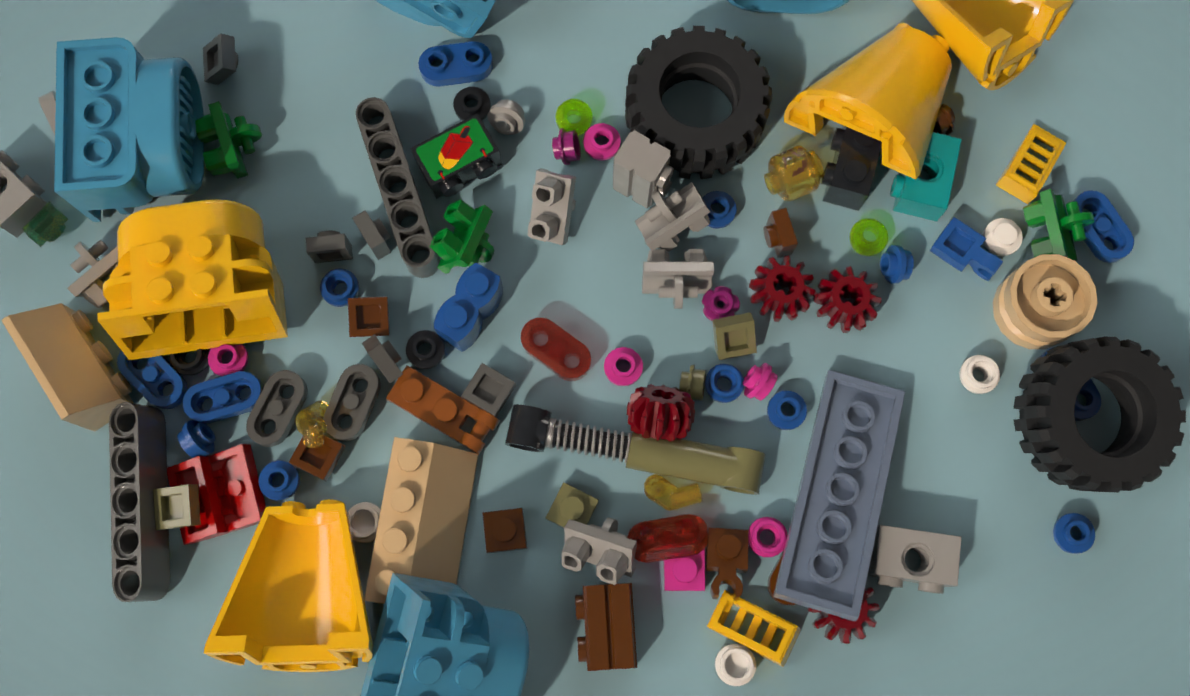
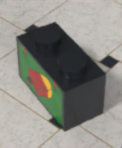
(457, 157)

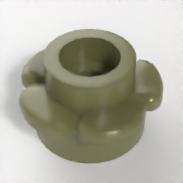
(693, 383)

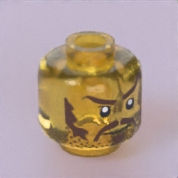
(794, 173)

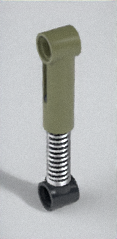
(729, 467)

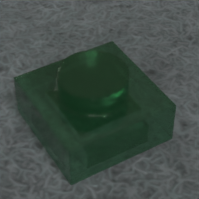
(46, 225)

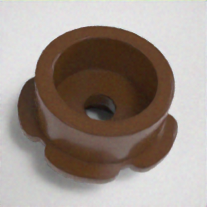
(944, 120)

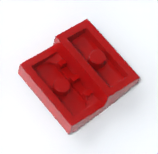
(226, 489)

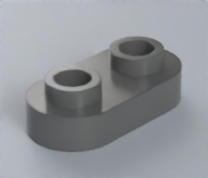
(348, 402)
(273, 407)

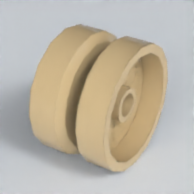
(1045, 302)

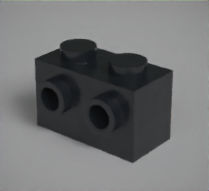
(852, 169)

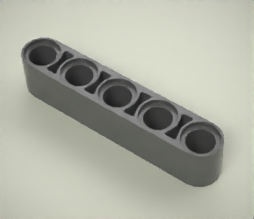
(392, 171)
(137, 469)

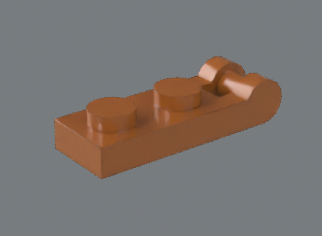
(441, 409)

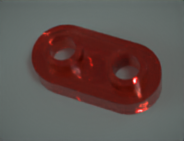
(556, 350)
(669, 538)

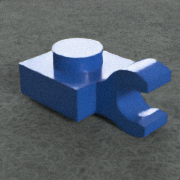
(961, 246)

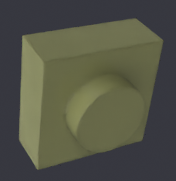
(734, 336)
(572, 505)
(176, 507)

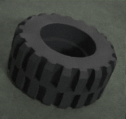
(710, 59)
(1147, 410)

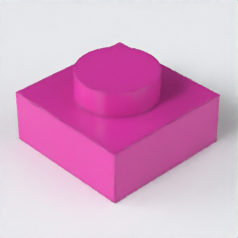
(685, 573)

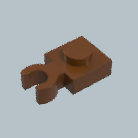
(727, 555)

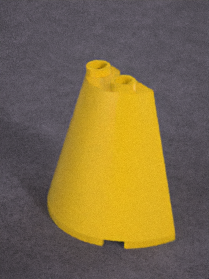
(995, 36)
(885, 93)
(296, 595)

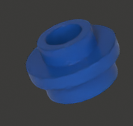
(723, 219)
(896, 264)
(334, 278)
(724, 371)
(784, 422)
(196, 439)
(290, 484)
(1062, 534)

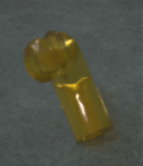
(312, 425)
(669, 496)

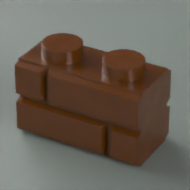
(608, 627)

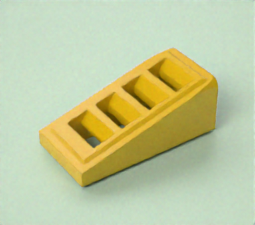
(1020, 186)
(787, 641)

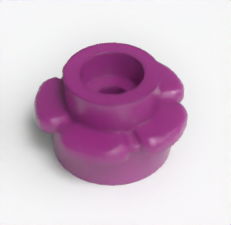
(566, 146)
(723, 294)

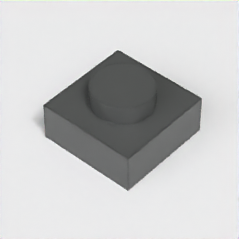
(219, 59)
(374, 234)
(329, 247)
(384, 357)
(488, 390)

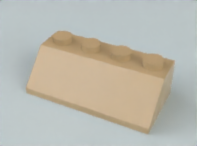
(422, 514)

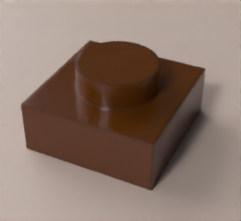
(780, 233)
(368, 316)
(318, 460)
(504, 530)

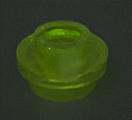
(574, 107)
(865, 247)

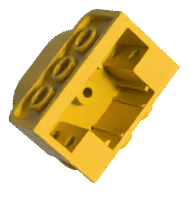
(192, 281)

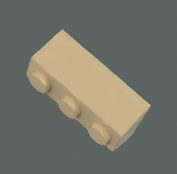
(69, 364)

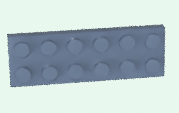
(840, 496)

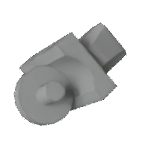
(551, 206)
(672, 216)
(677, 279)
(91, 282)
(599, 546)

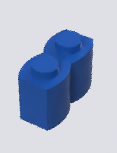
(474, 300)

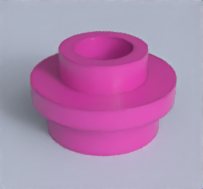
(597, 151)
(237, 364)
(623, 378)
(759, 381)
(776, 528)

